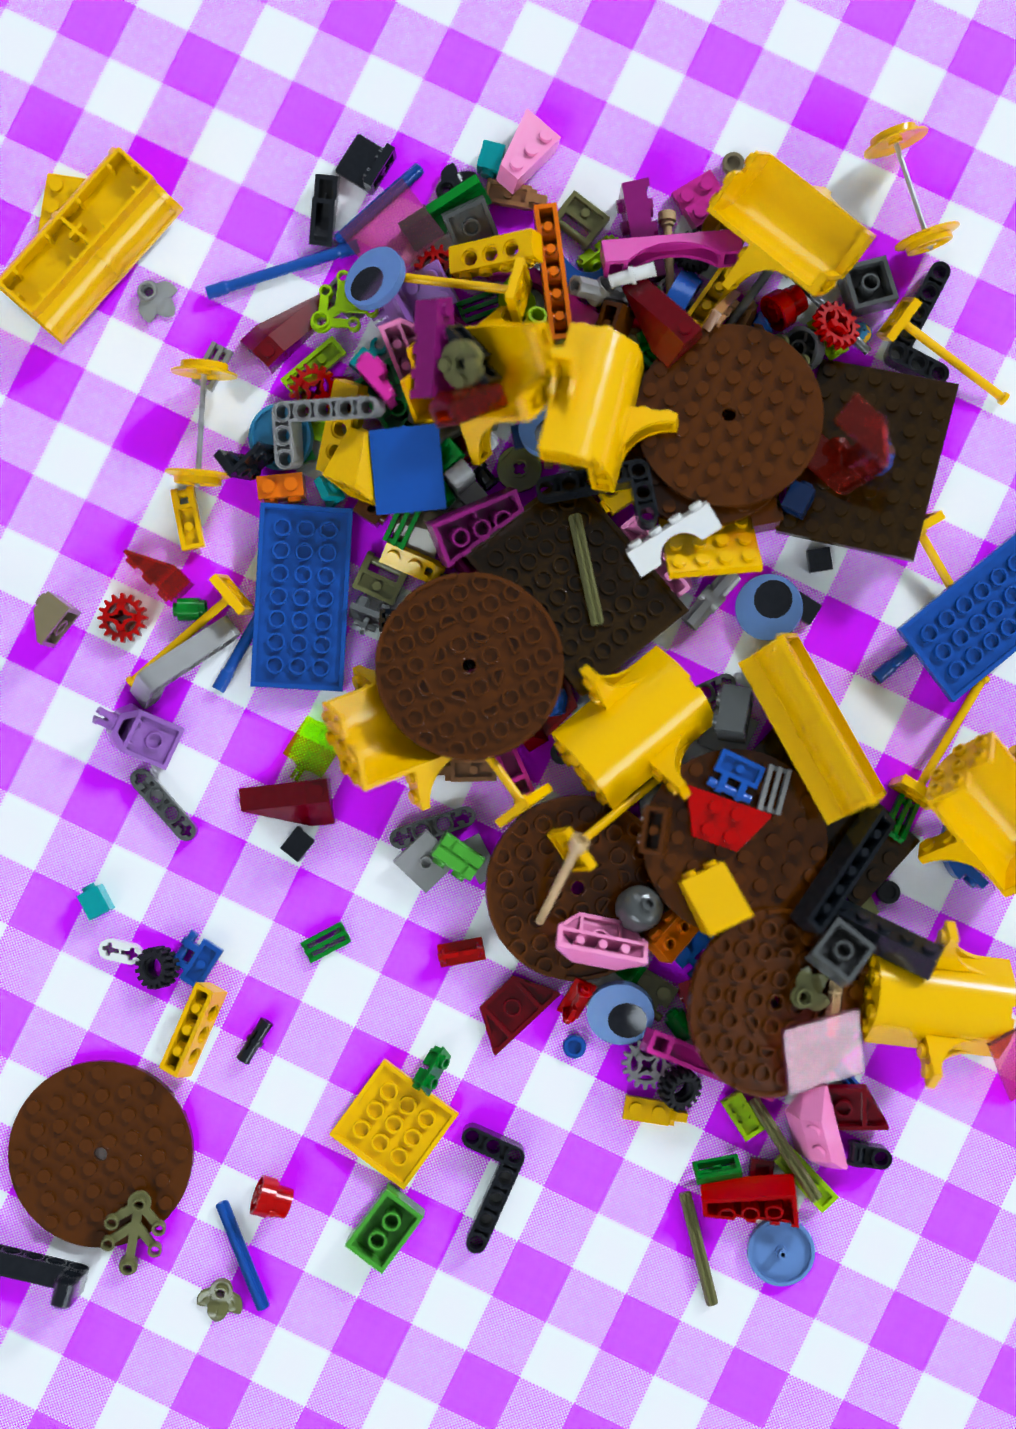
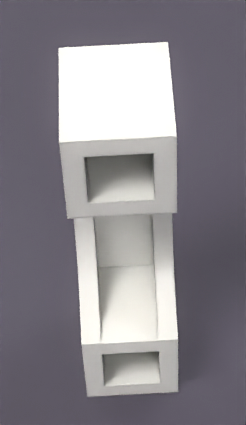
(698, 521)

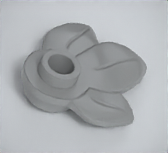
(159, 302)

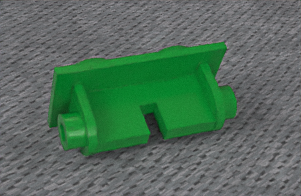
(437, 1061)

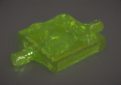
(310, 749)

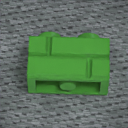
(457, 856)

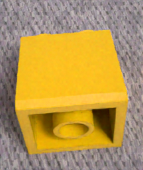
(352, 466)
(714, 897)

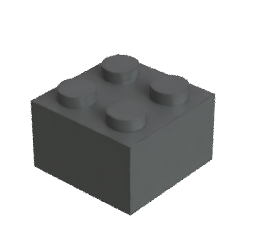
(868, 287)
(733, 713)
(840, 952)

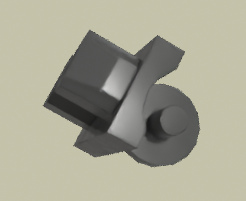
(365, 617)

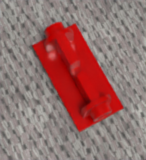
(461, 952)
(576, 1000)

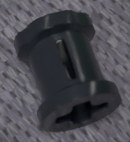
(485, 477)

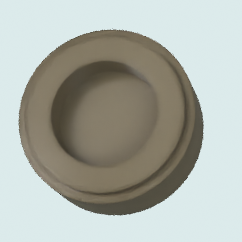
(731, 162)

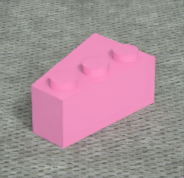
(528, 151)

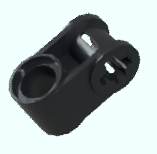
(863, 1154)

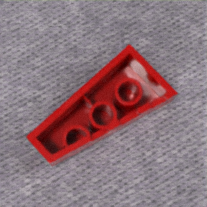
(752, 1198)

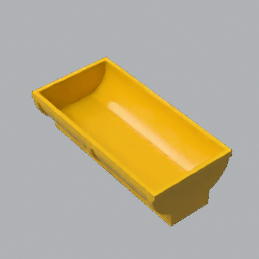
(89, 245)
(812, 728)

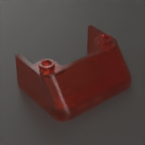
(849, 466)

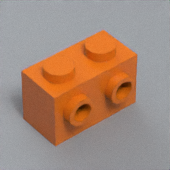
(282, 488)
(670, 937)

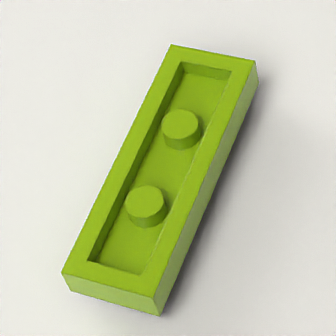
(326, 354)
(828, 1195)

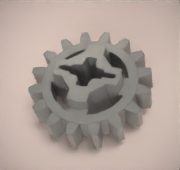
(638, 1070)

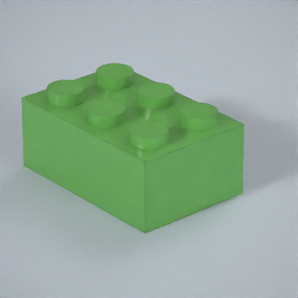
(385, 1228)

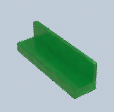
(456, 196)

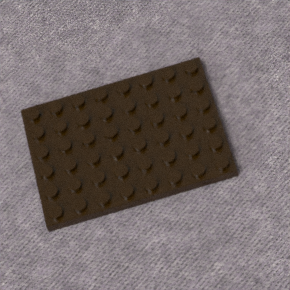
(891, 508)
(541, 558)

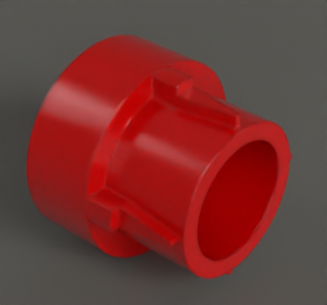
(784, 306)
(271, 1198)

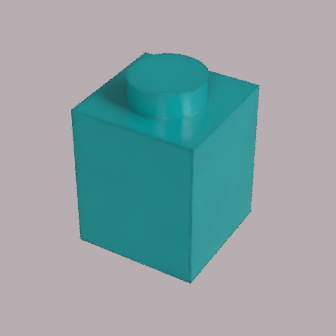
(490, 159)
(95, 900)

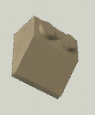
(420, 537)
(53, 618)

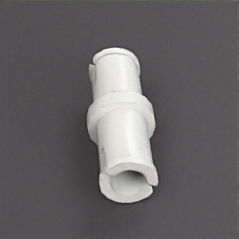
(632, 275)

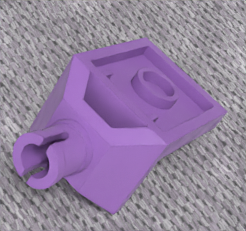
(404, 301)
(140, 734)

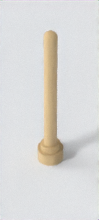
(666, 219)
(577, 845)

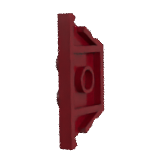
(513, 1009)
(856, 1108)

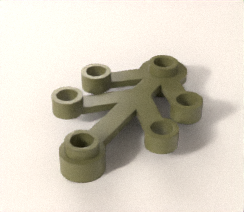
(134, 1229)

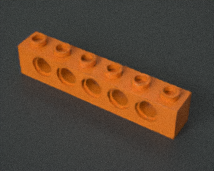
(553, 272)

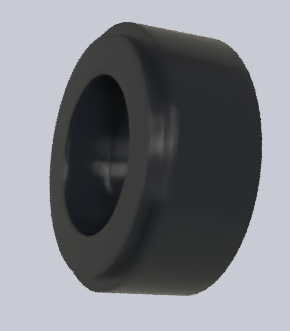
(888, 892)

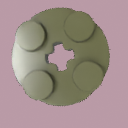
(450, 363)
(506, 469)

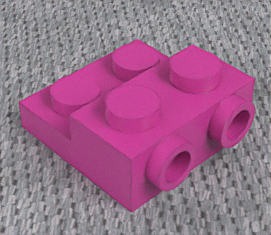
(694, 198)
(375, 375)

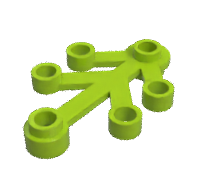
(342, 305)

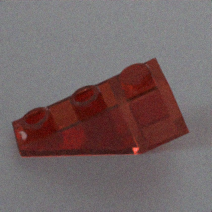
(465, 404)
(165, 576)

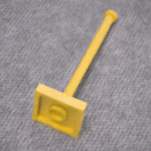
(516, 292)
(900, 319)
(930, 520)
(230, 595)
(917, 789)
(521, 802)
(561, 836)

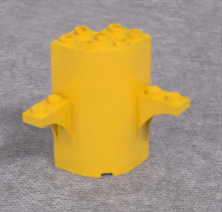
(787, 226)
(520, 357)
(594, 401)
(634, 728)
(372, 745)
(977, 804)
(944, 1017)

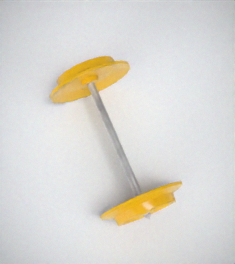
(894, 141)
(204, 370)

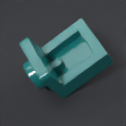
(329, 492)

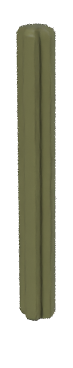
(586, 569)
(785, 1149)
(698, 1248)

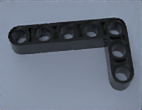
(905, 346)
(583, 489)
(496, 1184)
(62, 1275)

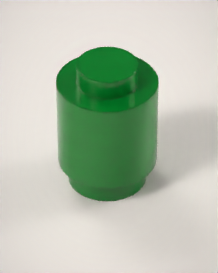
(189, 609)
(677, 1023)

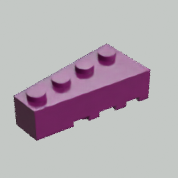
(636, 216)
(429, 325)
(471, 524)

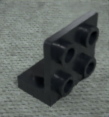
(366, 163)
(247, 465)

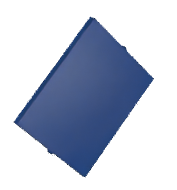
(407, 469)

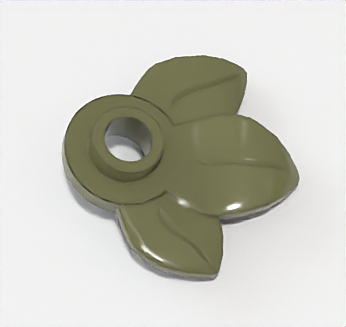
(811, 988)
(219, 1302)

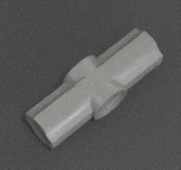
(595, 290)
(710, 600)

